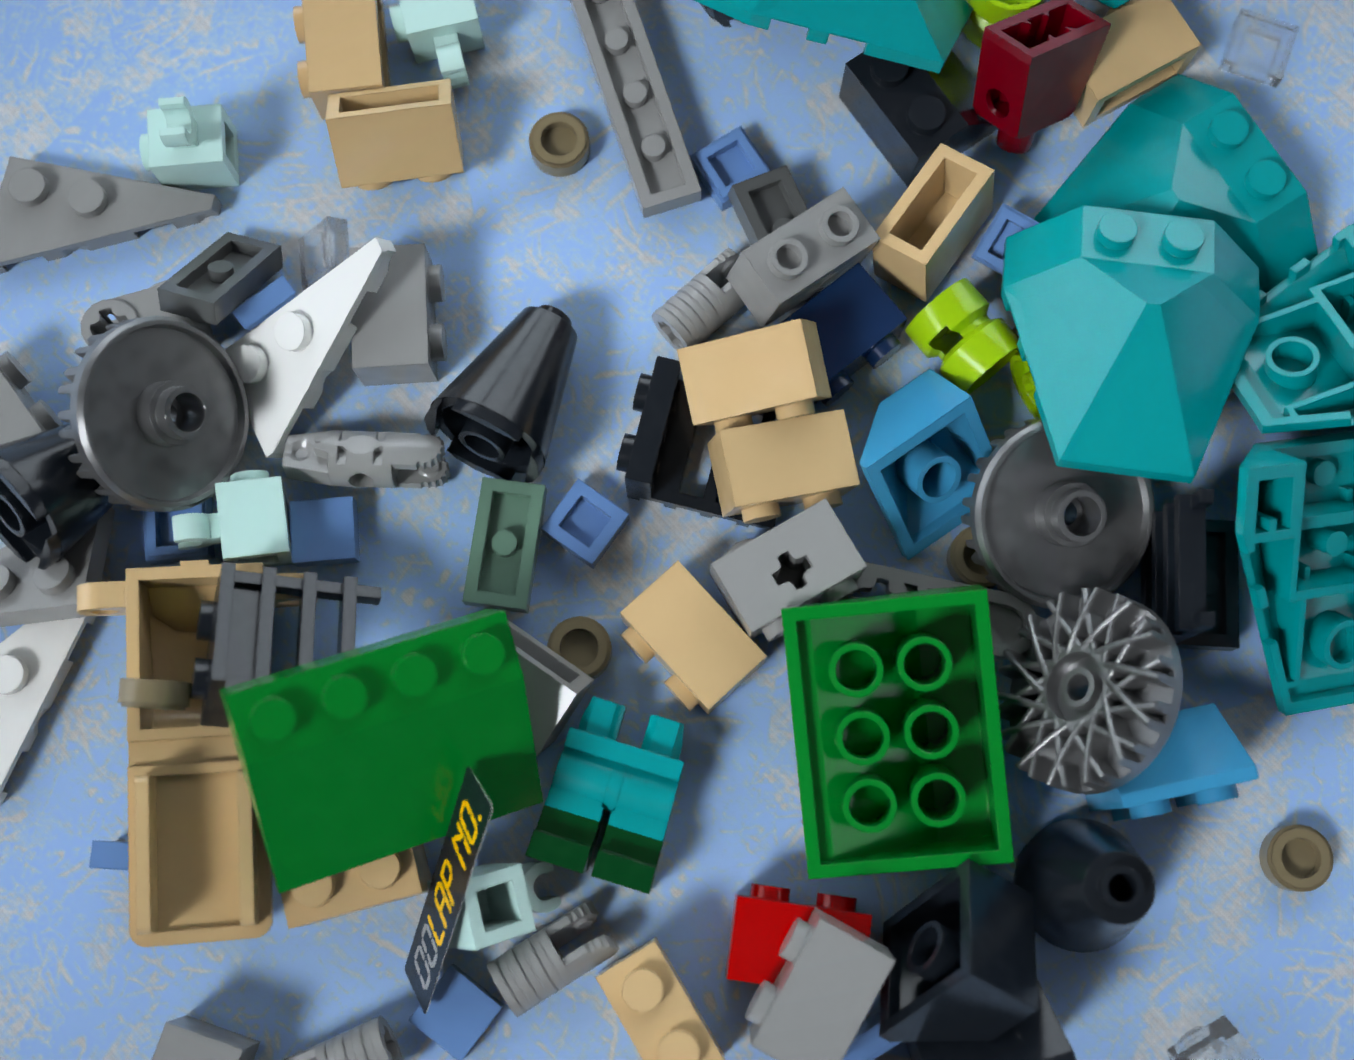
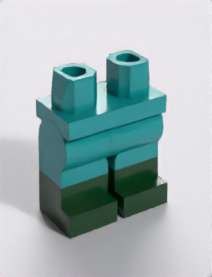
(614, 777)

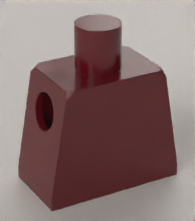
(1036, 69)

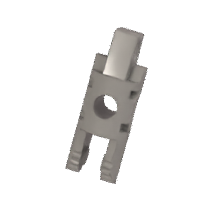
(366, 459)

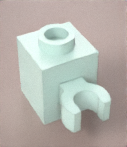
(439, 32)
(190, 145)
(248, 524)
(500, 904)

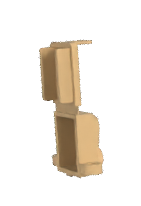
(191, 820)

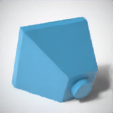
(921, 457)

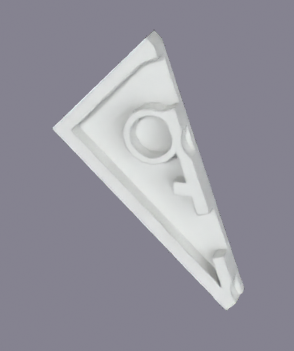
(302, 343)
(30, 677)

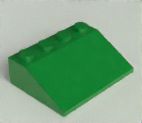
(897, 732)
(376, 742)

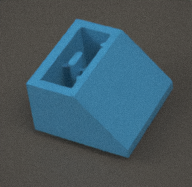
(1194, 767)

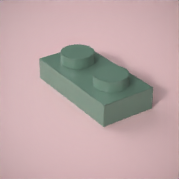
(505, 545)

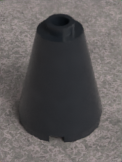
(509, 396)
(43, 498)
(1084, 884)

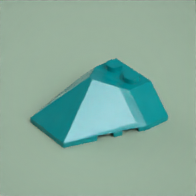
(894, 30)
(1199, 157)
(1130, 334)
(1303, 346)
(1300, 565)

